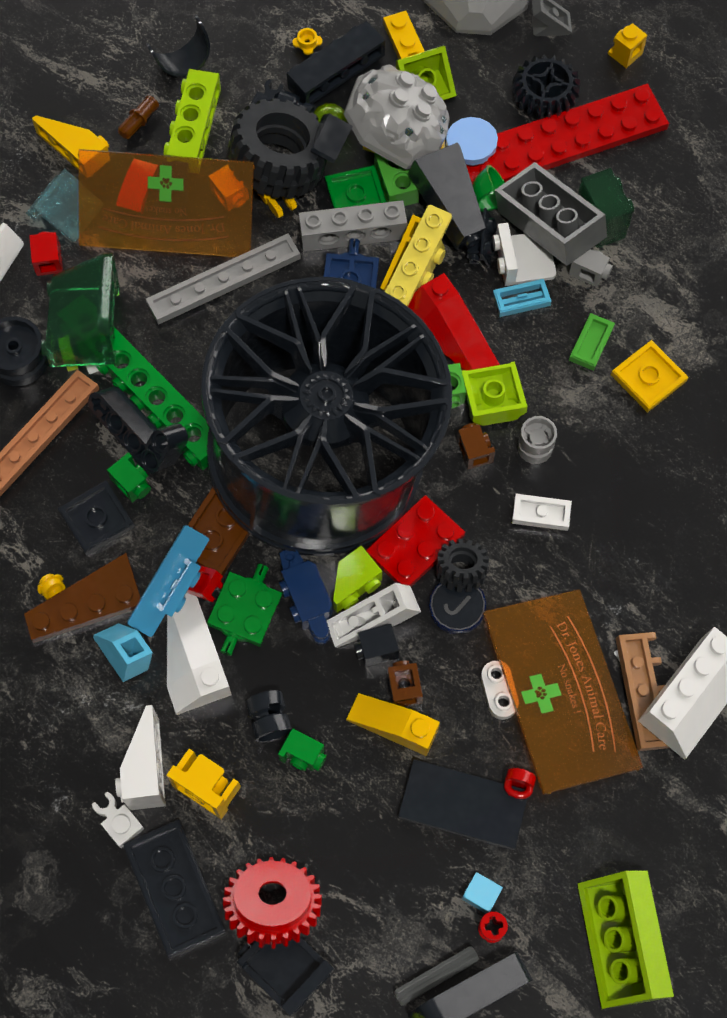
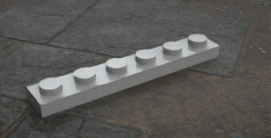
(223, 278)

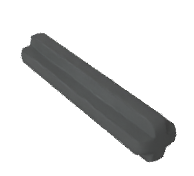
(436, 975)

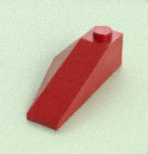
(452, 324)

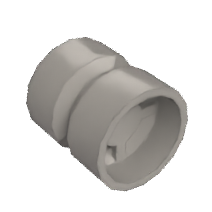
(537, 439)

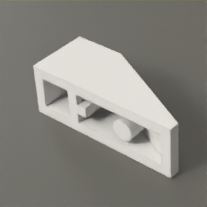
(383, 608)

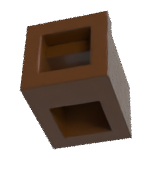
(475, 446)
(405, 672)

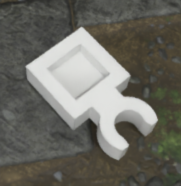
(119, 823)

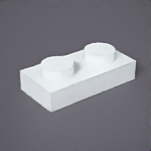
(541, 512)

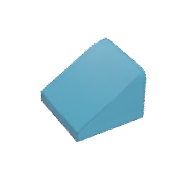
(482, 893)

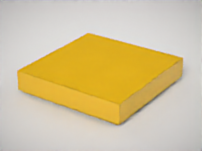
(649, 376)

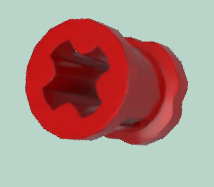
(498, 919)

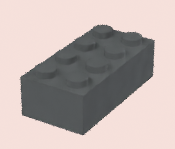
(551, 213)

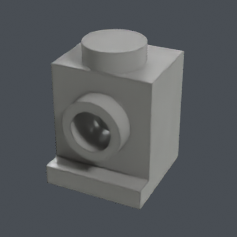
(591, 267)

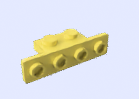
(421, 255)

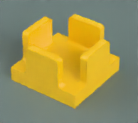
(203, 783)

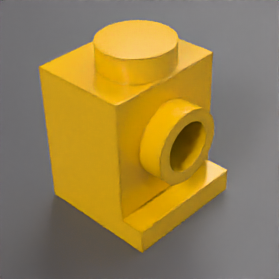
(628, 45)

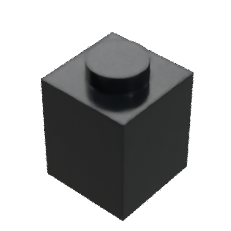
(377, 645)

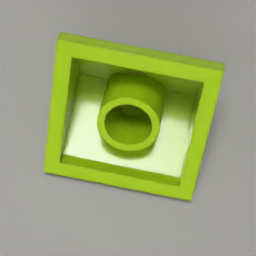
(431, 67)

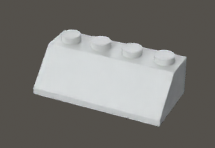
(691, 696)

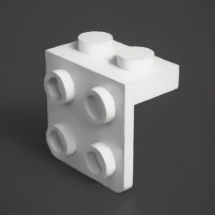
(521, 258)

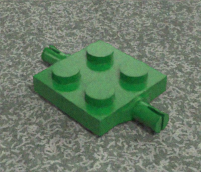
(244, 609)

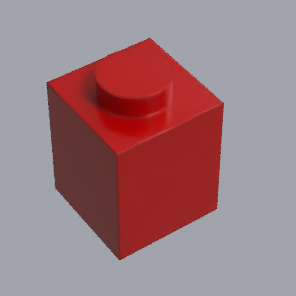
(46, 253)

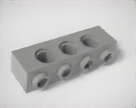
(365, 222)

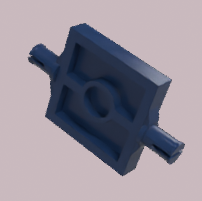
(352, 266)

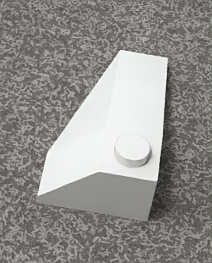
(192, 660)

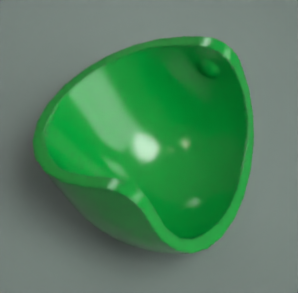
(485, 186)

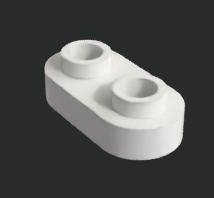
(495, 690)

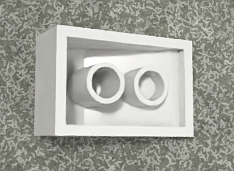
(142, 768)

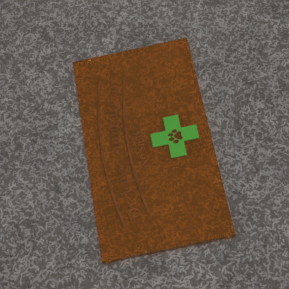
(165, 203)
(562, 691)

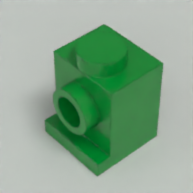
(129, 478)
(303, 752)

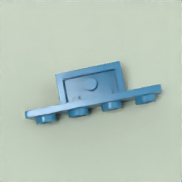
(170, 582)

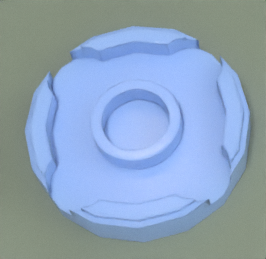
(475, 137)

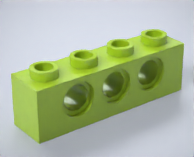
(206, 88)

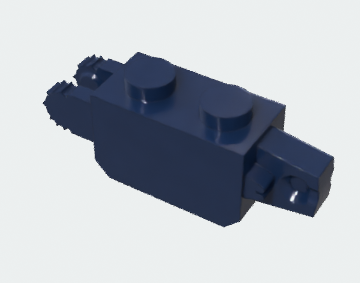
(308, 595)

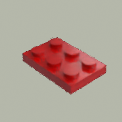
(414, 542)

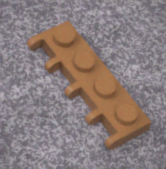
(640, 683)

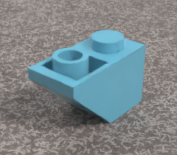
(124, 650)

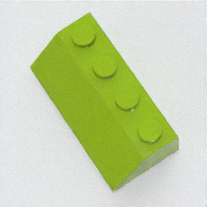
(625, 939)

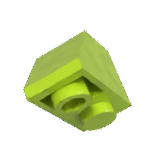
(355, 576)

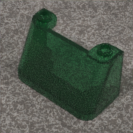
(82, 314)

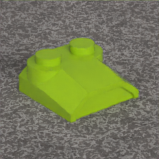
(494, 394)

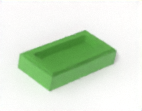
(591, 341)

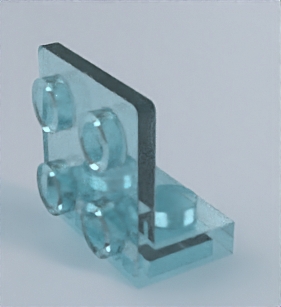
(59, 204)

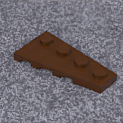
(91, 600)

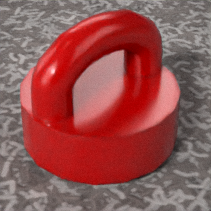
(521, 779)

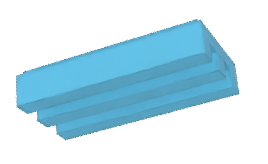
(525, 301)

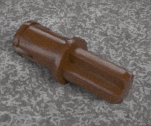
(138, 117)

